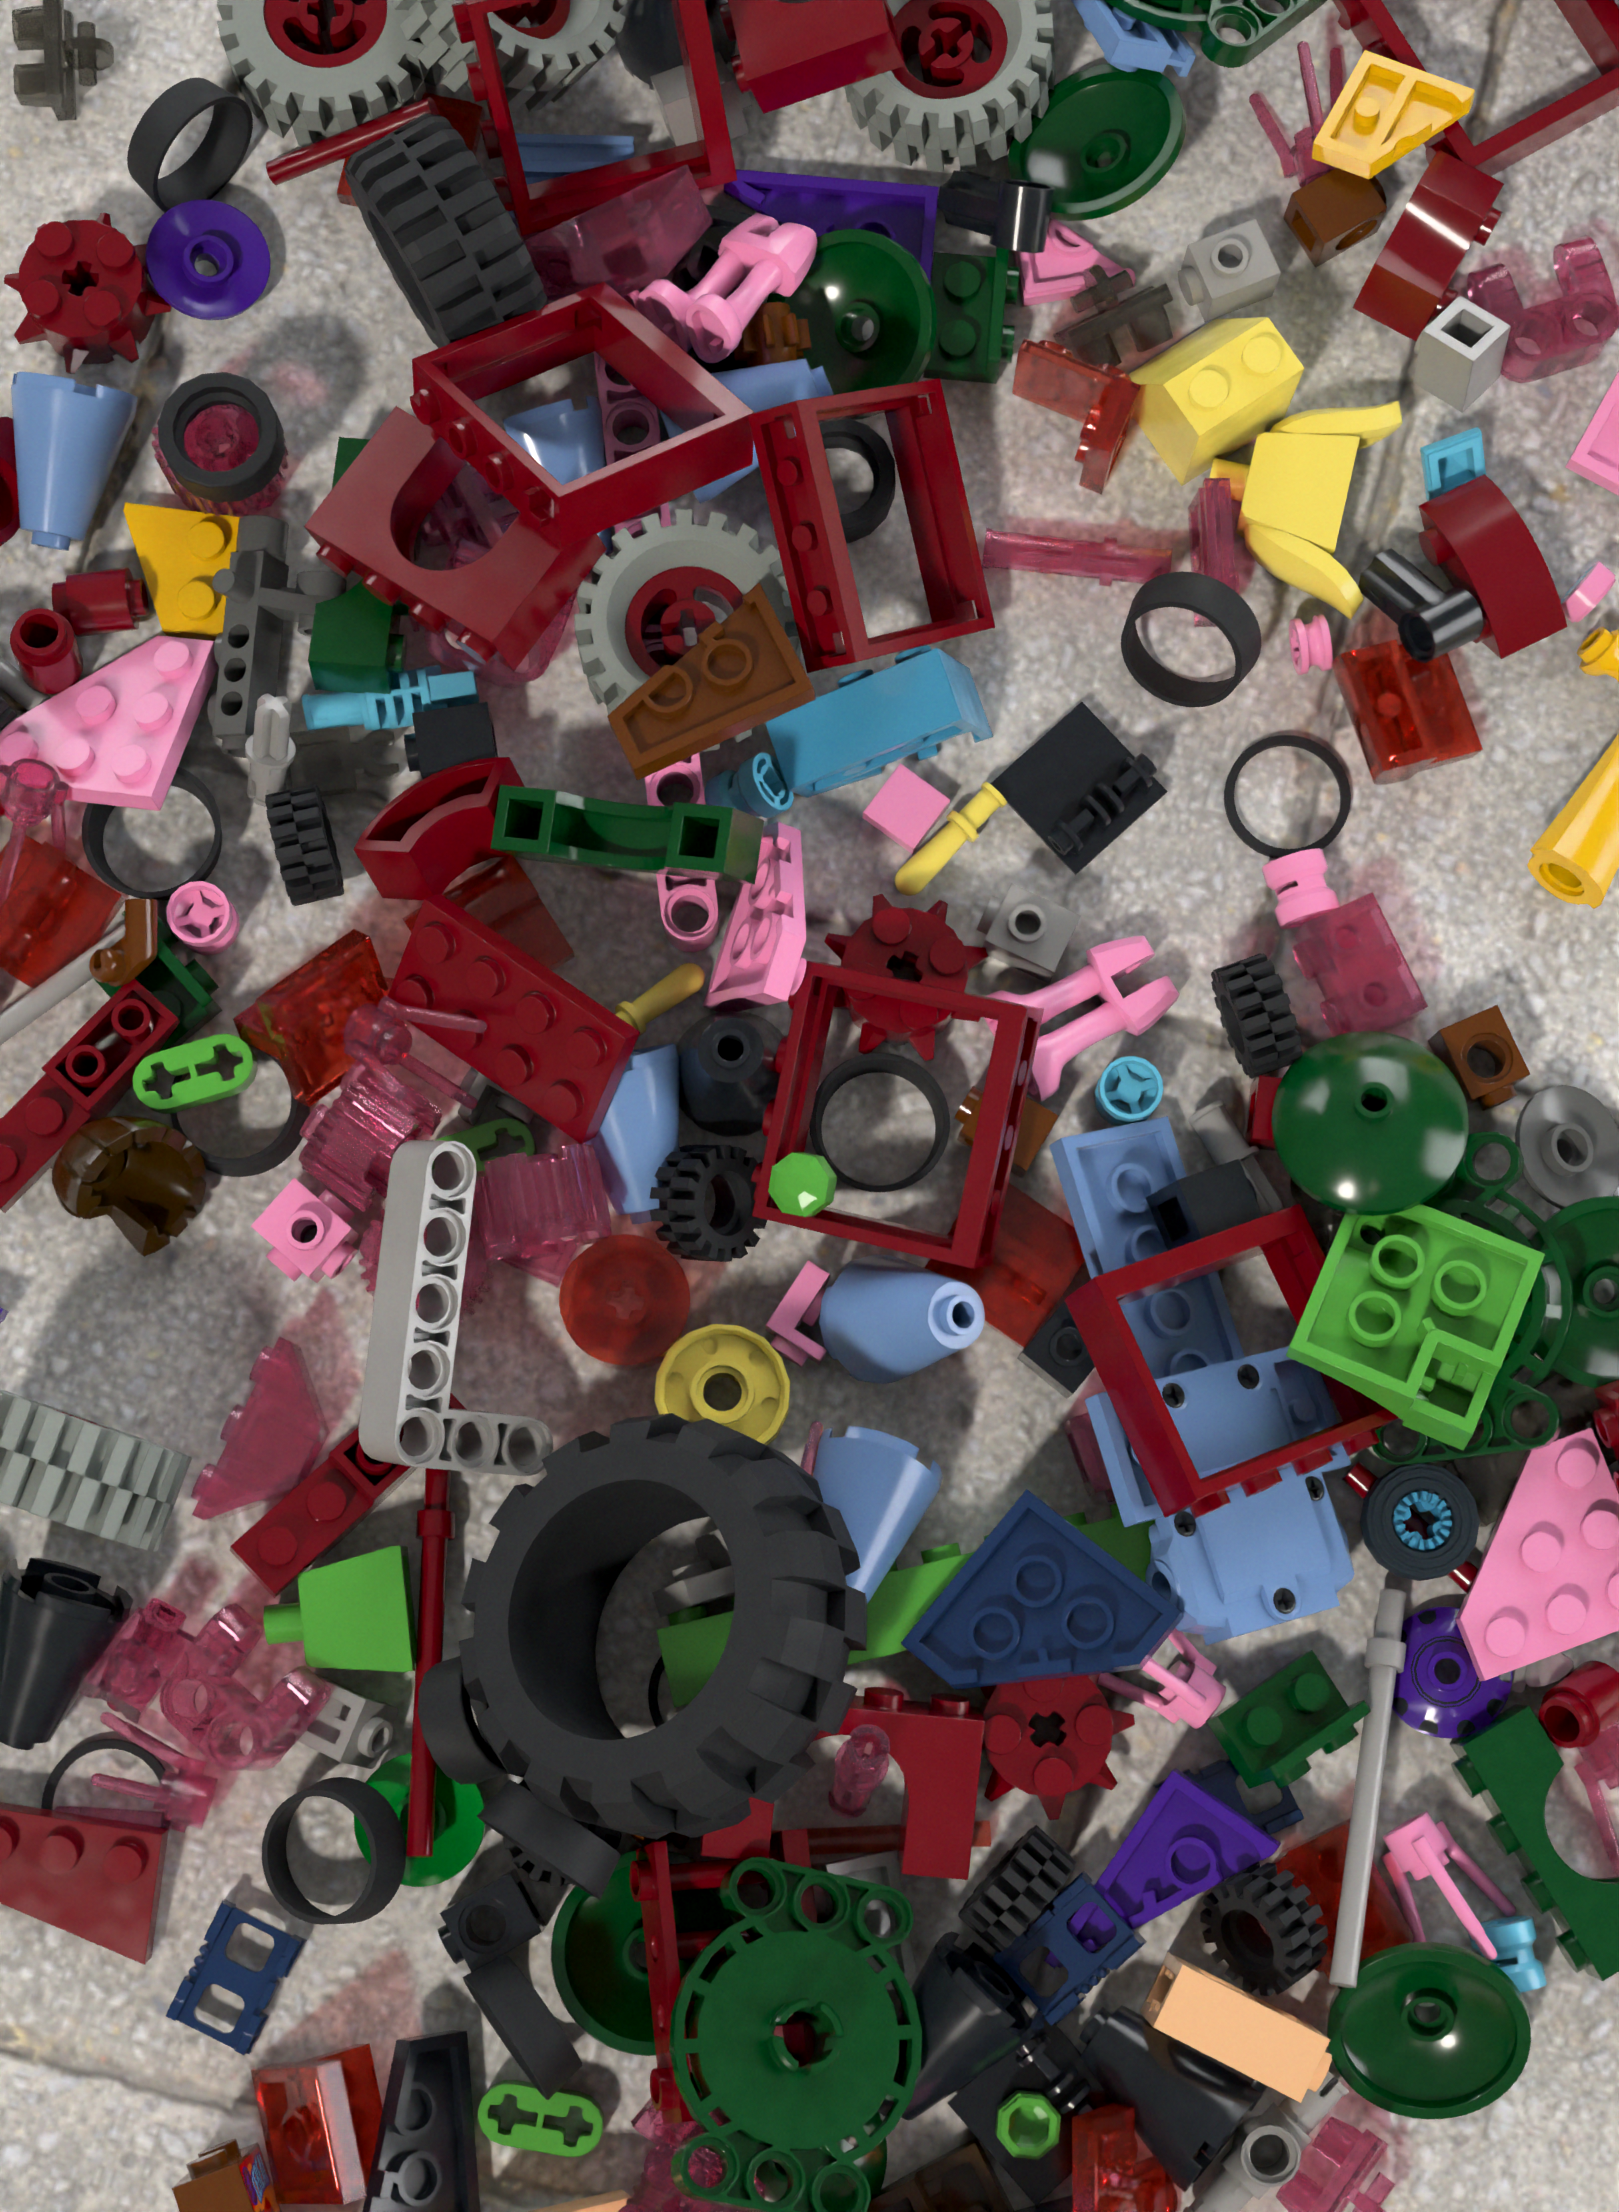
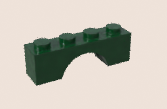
(356, 634)
(629, 837)
(1512, 1771)

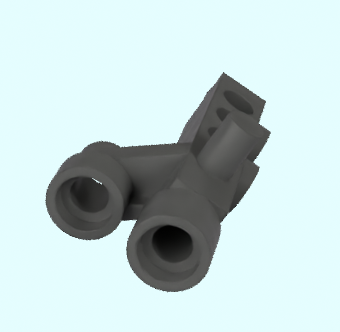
(254, 624)

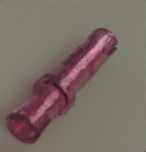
(1075, 557)
(858, 1770)

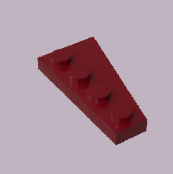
(84, 1875)

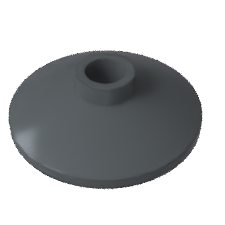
(1568, 1145)

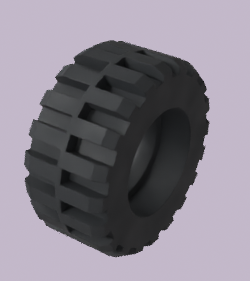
(443, 230)

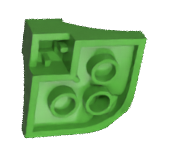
(1417, 1316)

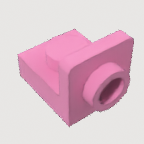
(798, 1305)

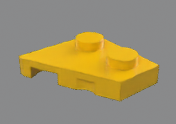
(1386, 115)
(179, 560)

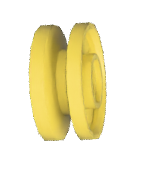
(731, 1354)

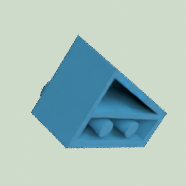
(877, 721)

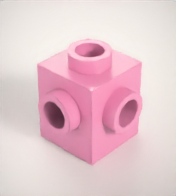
(288, 1221)

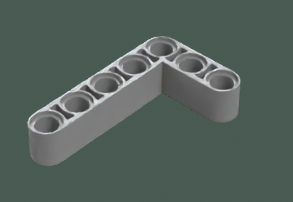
(431, 1332)

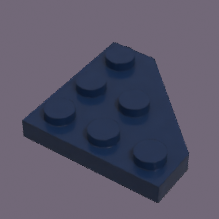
(1040, 1608)

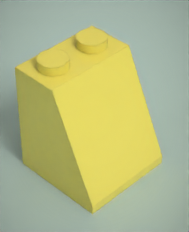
(1215, 392)

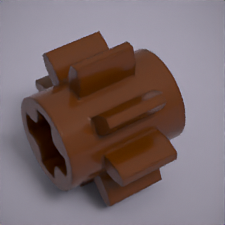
(773, 336)

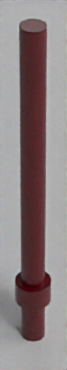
(435, 1528)

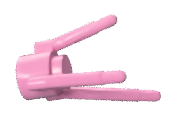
(1187, 1690)
(1420, 1848)

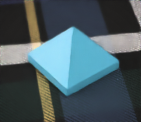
(1452, 462)

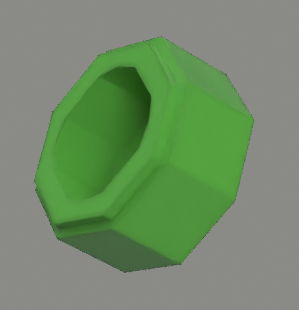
(802, 1184)
(1027, 2124)

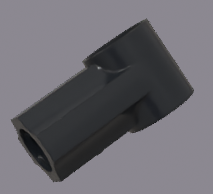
(1007, 210)
(1426, 616)

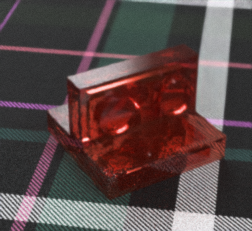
(51, 913)
(308, 1011)
(1029, 1268)
(320, 2125)

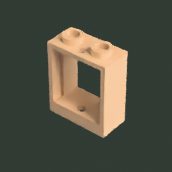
(1237, 2028)

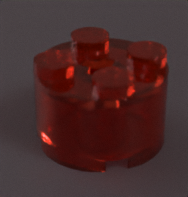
(604, 1273)

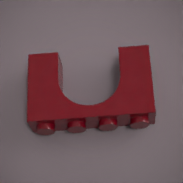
(808, 46)
(371, 528)
(940, 1763)

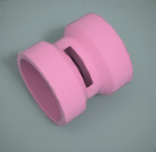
(1300, 887)
(197, 907)

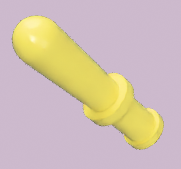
(939, 850)
(661, 997)

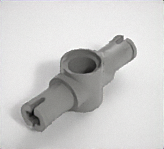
(1291, 2122)

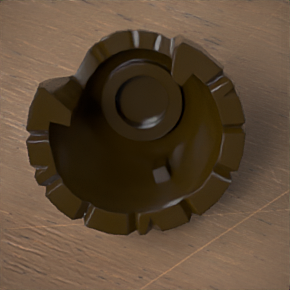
(135, 1174)

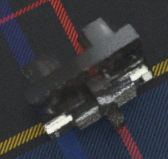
(53, 82)
(1140, 312)

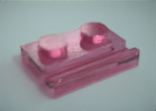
(1213, 536)

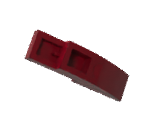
(80, 1085)
(319, 1513)

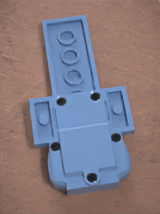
(1260, 1554)

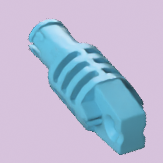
(410, 693)

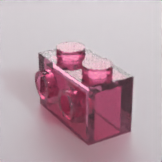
(1358, 969)

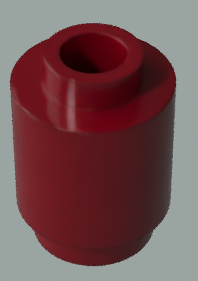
(101, 601)
(46, 651)
(1581, 1705)

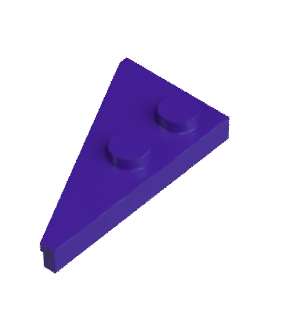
(832, 204)
(1172, 1853)

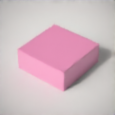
(906, 808)

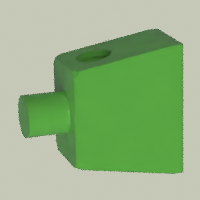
(352, 1614)

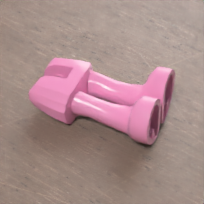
(752, 255)
(1132, 1014)

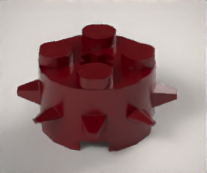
(110, 274)
(912, 940)
(1049, 1767)

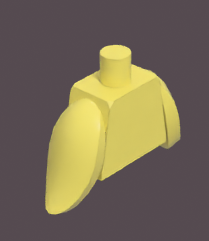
(1299, 492)

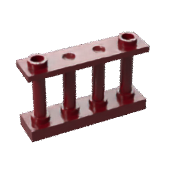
(652, 1884)

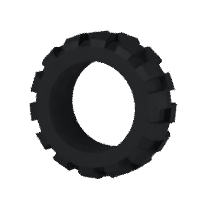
(544, 1602)

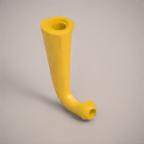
(1581, 845)

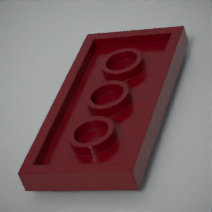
(541, 1034)

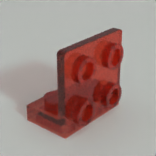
(1093, 395)

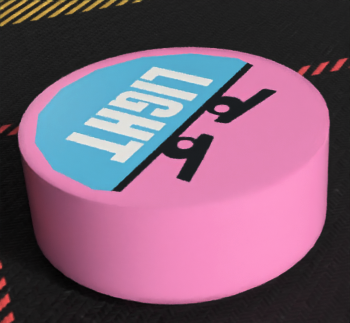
(1587, 592)

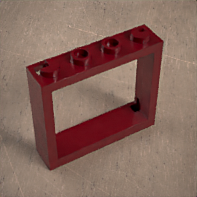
(1594, 25)
(564, 197)
(600, 320)
(812, 532)
(996, 1133)
(1096, 1310)

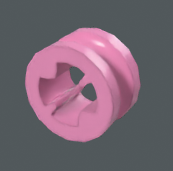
(1310, 644)

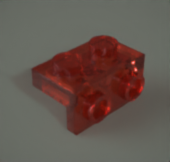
(1320, 1866)

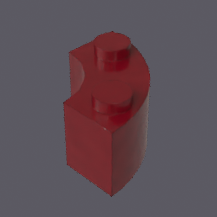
(1429, 244)
(1494, 557)
(435, 829)

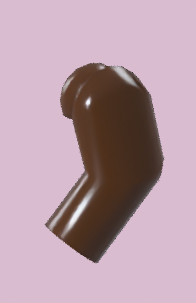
(134, 950)

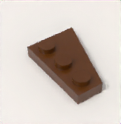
(718, 689)

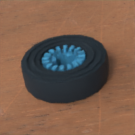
(1430, 1490)

